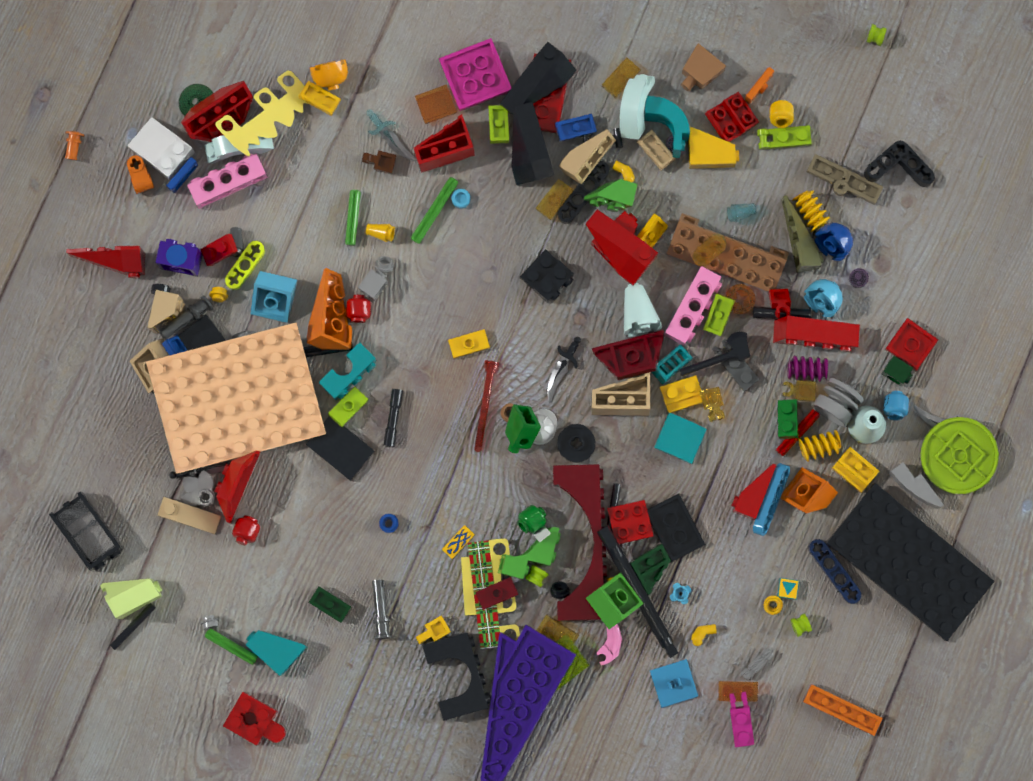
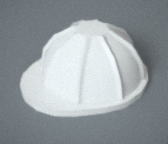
(548, 426)

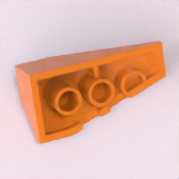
(328, 321)

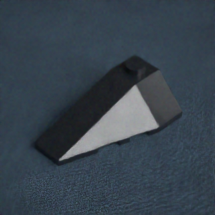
(543, 75)
(529, 151)

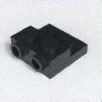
(547, 276)

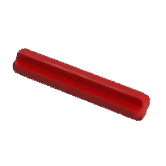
(803, 426)

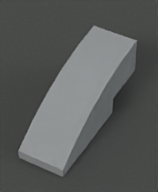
(916, 487)

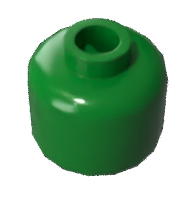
(531, 519)

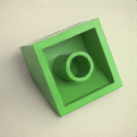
(614, 600)

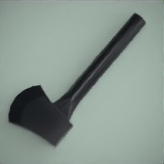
(739, 351)

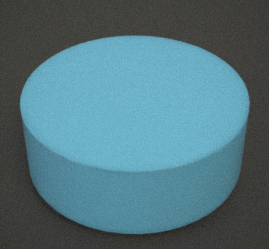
(460, 198)

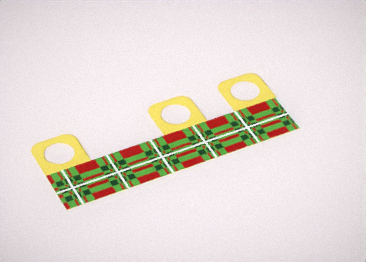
(482, 576)

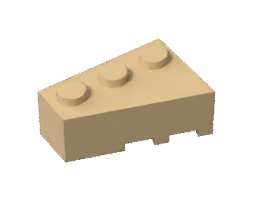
(623, 398)

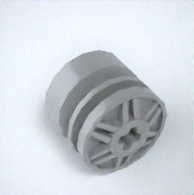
(839, 400)

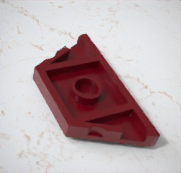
(632, 355)

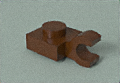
(383, 161)

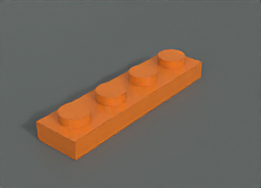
(842, 710)

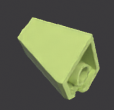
(130, 595)

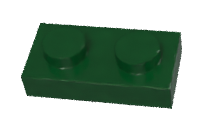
(330, 604)

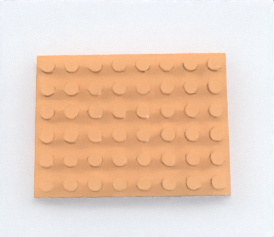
(236, 397)

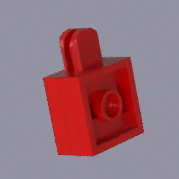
(254, 720)

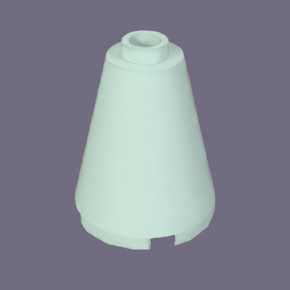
(639, 312)
(862, 429)

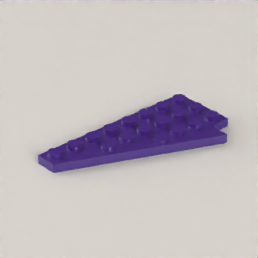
(522, 687)

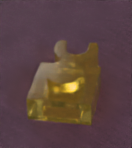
(803, 390)
(713, 401)

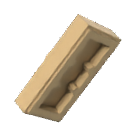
(656, 150)

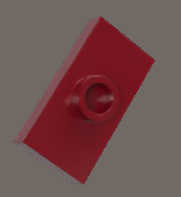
(496, 593)

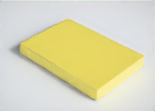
(469, 601)

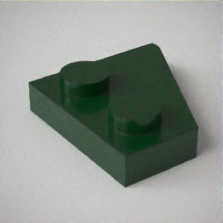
(650, 566)

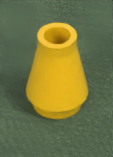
(381, 231)

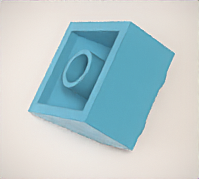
(273, 296)

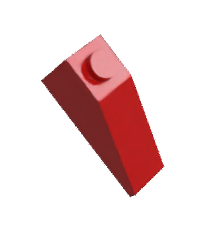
(752, 496)

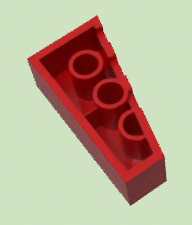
(816, 333)

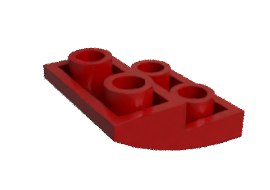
(732, 117)

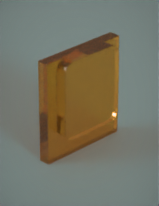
(435, 104)

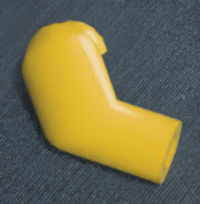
(626, 171)

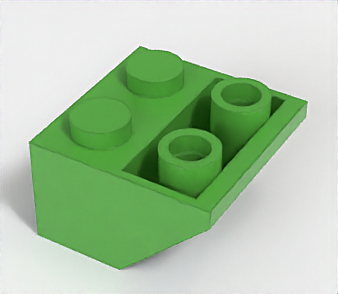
(613, 195)

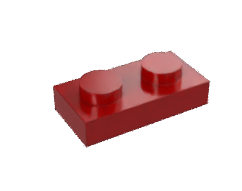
(219, 250)

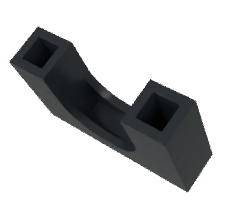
(474, 697)

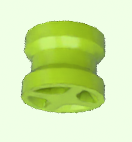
(876, 35)
(536, 576)
(801, 625)

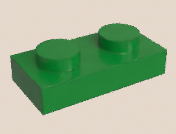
(787, 419)

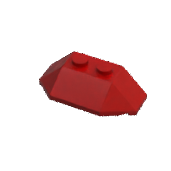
(229, 100)
(234, 483)

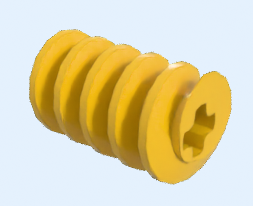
(811, 209)
(820, 445)

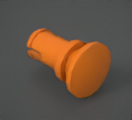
(73, 144)

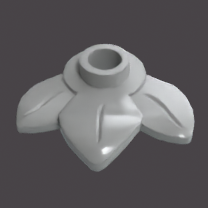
(196, 487)

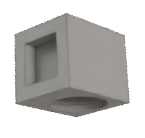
(373, 284)

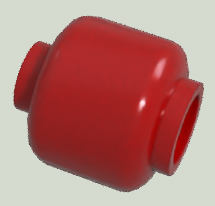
(358, 309)
(246, 530)

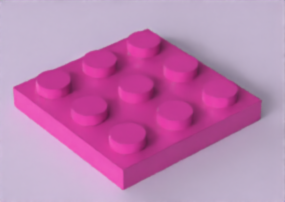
(475, 74)

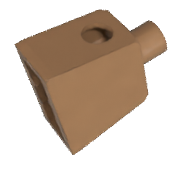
(701, 69)

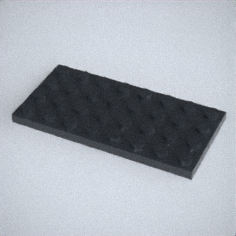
(910, 562)

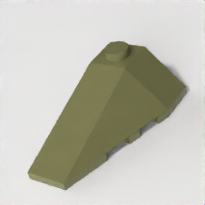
(803, 246)

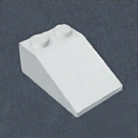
(161, 148)

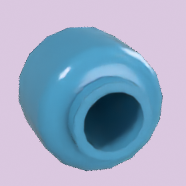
(896, 405)

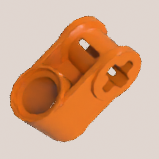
(140, 177)

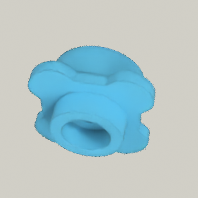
(685, 592)

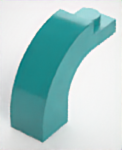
(669, 114)

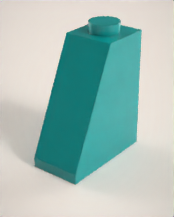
(275, 650)

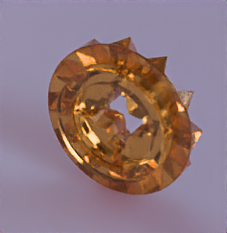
(743, 291)

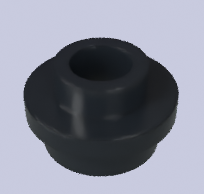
(559, 590)

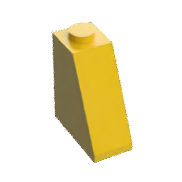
(710, 151)

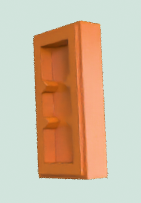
(760, 86)

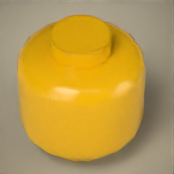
(781, 113)

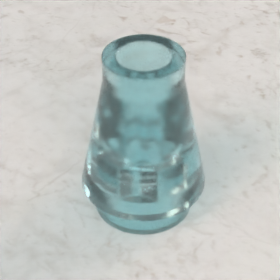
(740, 211)

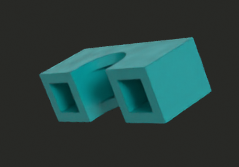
(338, 385)

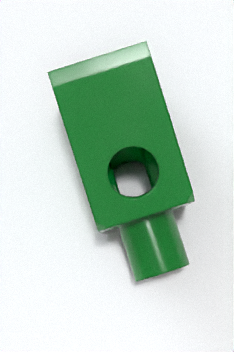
(521, 428)

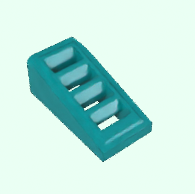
(666, 374)

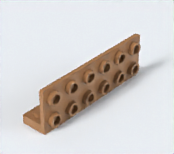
(736, 261)

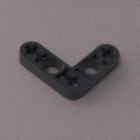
(902, 159)

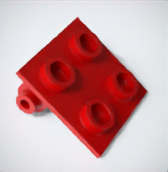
(630, 522)

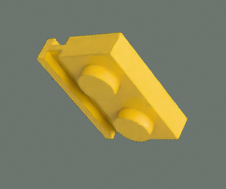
(681, 394)
(855, 469)

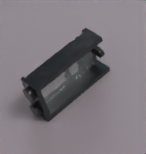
(87, 532)

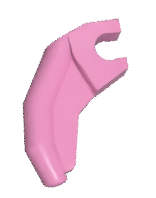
(612, 645)

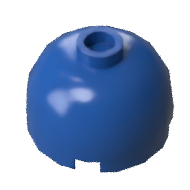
(834, 240)

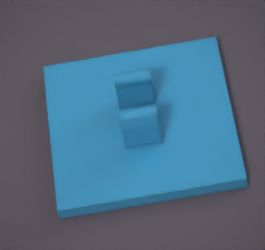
(674, 683)

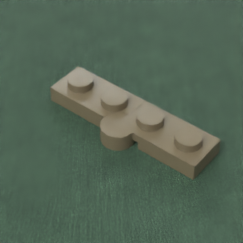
(844, 180)

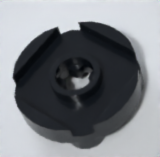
(568, 451)

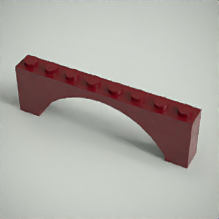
(583, 485)

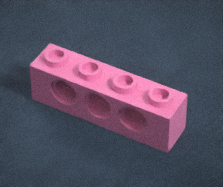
(237, 183)
(703, 278)

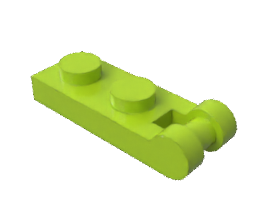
(785, 137)

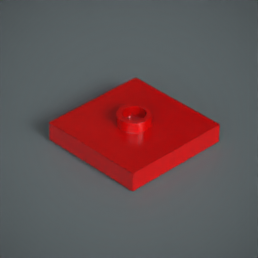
(911, 344)

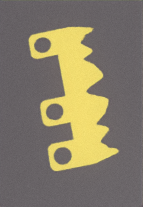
(263, 124)

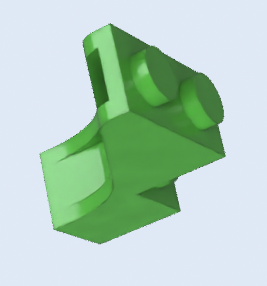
(538, 553)

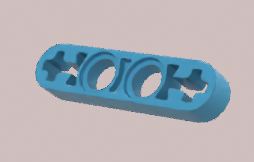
(771, 499)

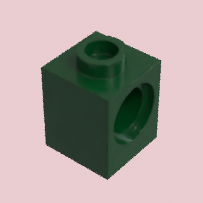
(897, 371)

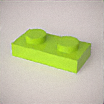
(498, 124)
(719, 314)

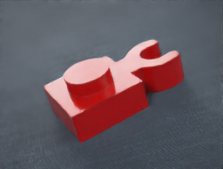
(780, 300)

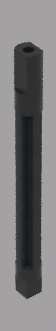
(647, 608)

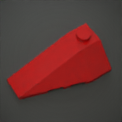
(623, 249)

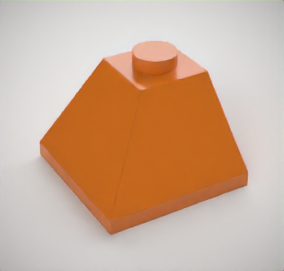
(808, 492)

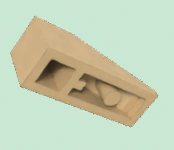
(585, 157)
(189, 515)

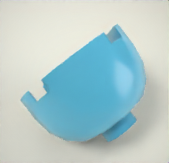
(824, 296)

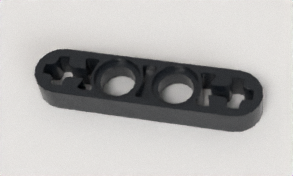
(580, 190)

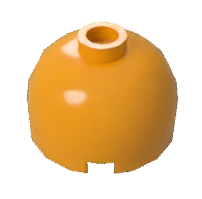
(330, 74)

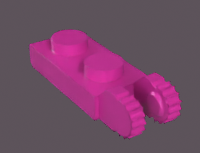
(741, 722)

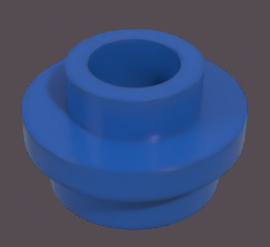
(384, 518)

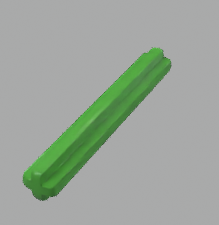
(434, 210)

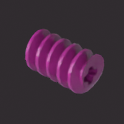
(807, 368)

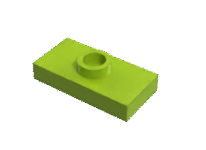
(348, 407)

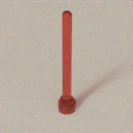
(490, 369)

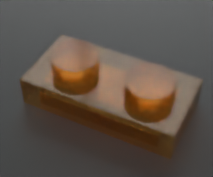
(730, 687)

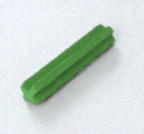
(352, 220)
(231, 646)

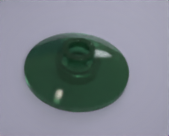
(189, 93)

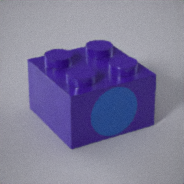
(179, 257)

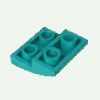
(680, 438)

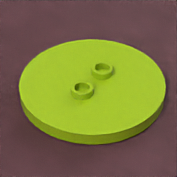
(959, 455)

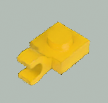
(435, 629)

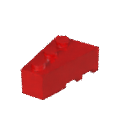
(445, 147)

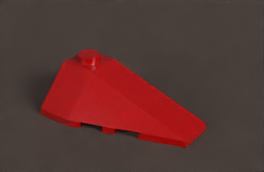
(123, 259)

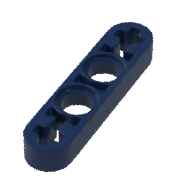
(837, 569)

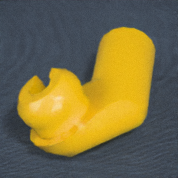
(700, 632)

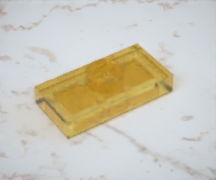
(554, 199)

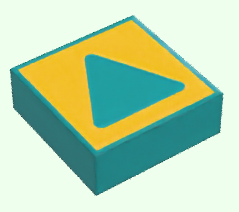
(788, 588)

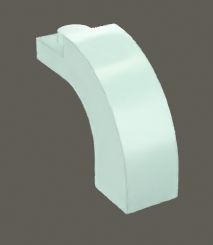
(632, 106)
(221, 148)

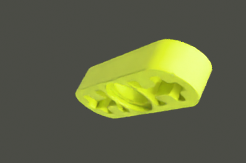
(258, 256)

